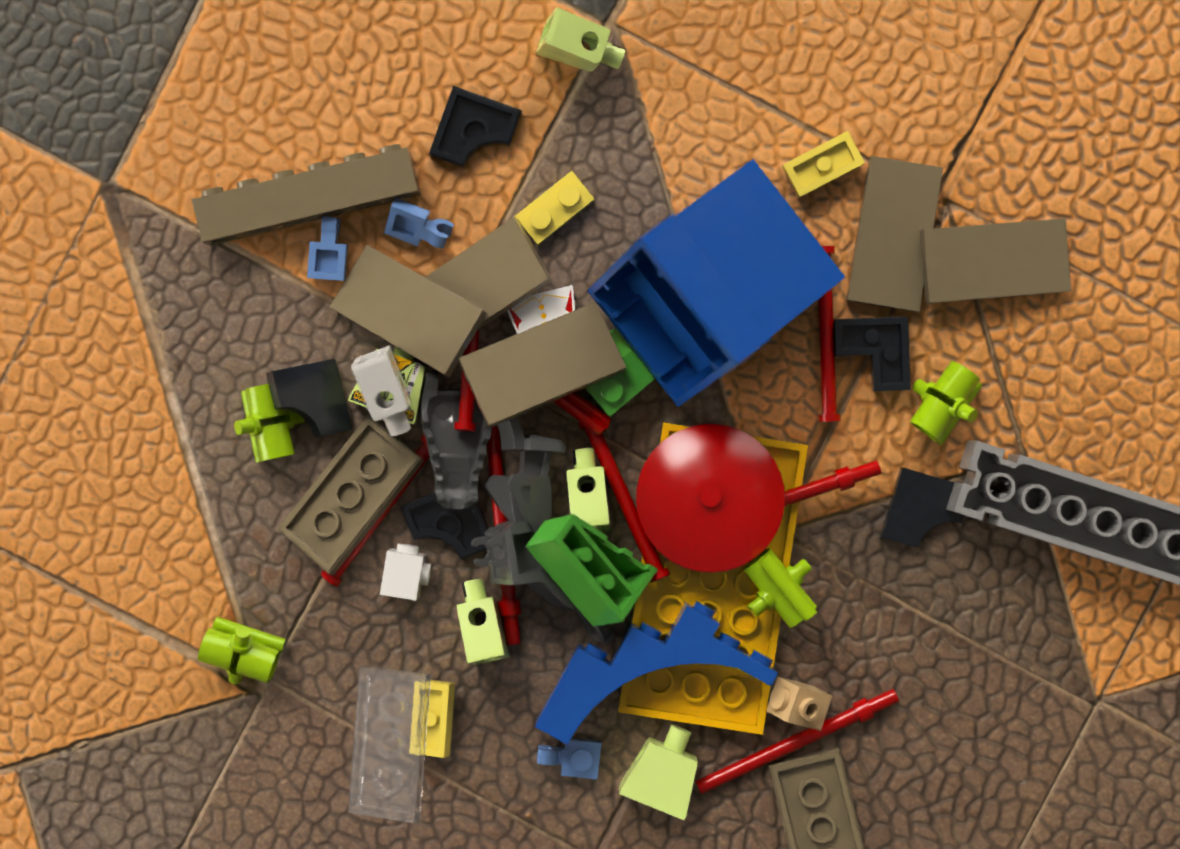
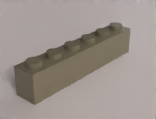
(305, 196)

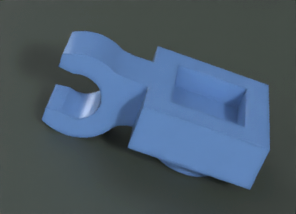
(412, 225)
(328, 258)
(576, 759)

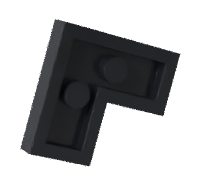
(885, 342)

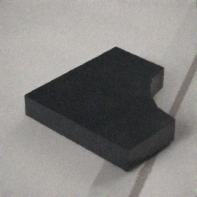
(472, 124)
(314, 394)
(917, 506)
(453, 526)

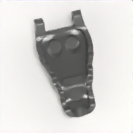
(453, 454)

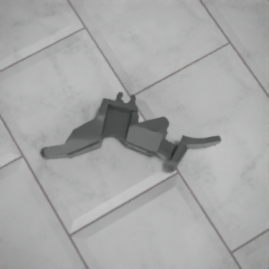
(526, 504)

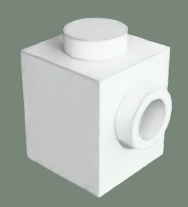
(405, 572)

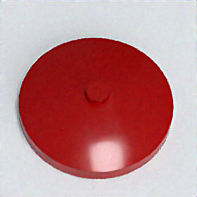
(710, 498)

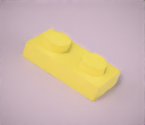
(823, 164)
(554, 208)
(440, 719)

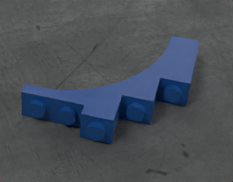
(593, 677)

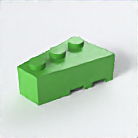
(590, 569)

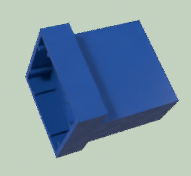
(714, 282)

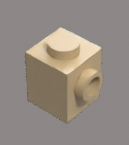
(791, 700)

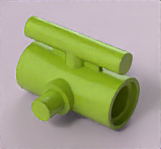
(946, 401)
(266, 425)
(780, 588)
(241, 651)

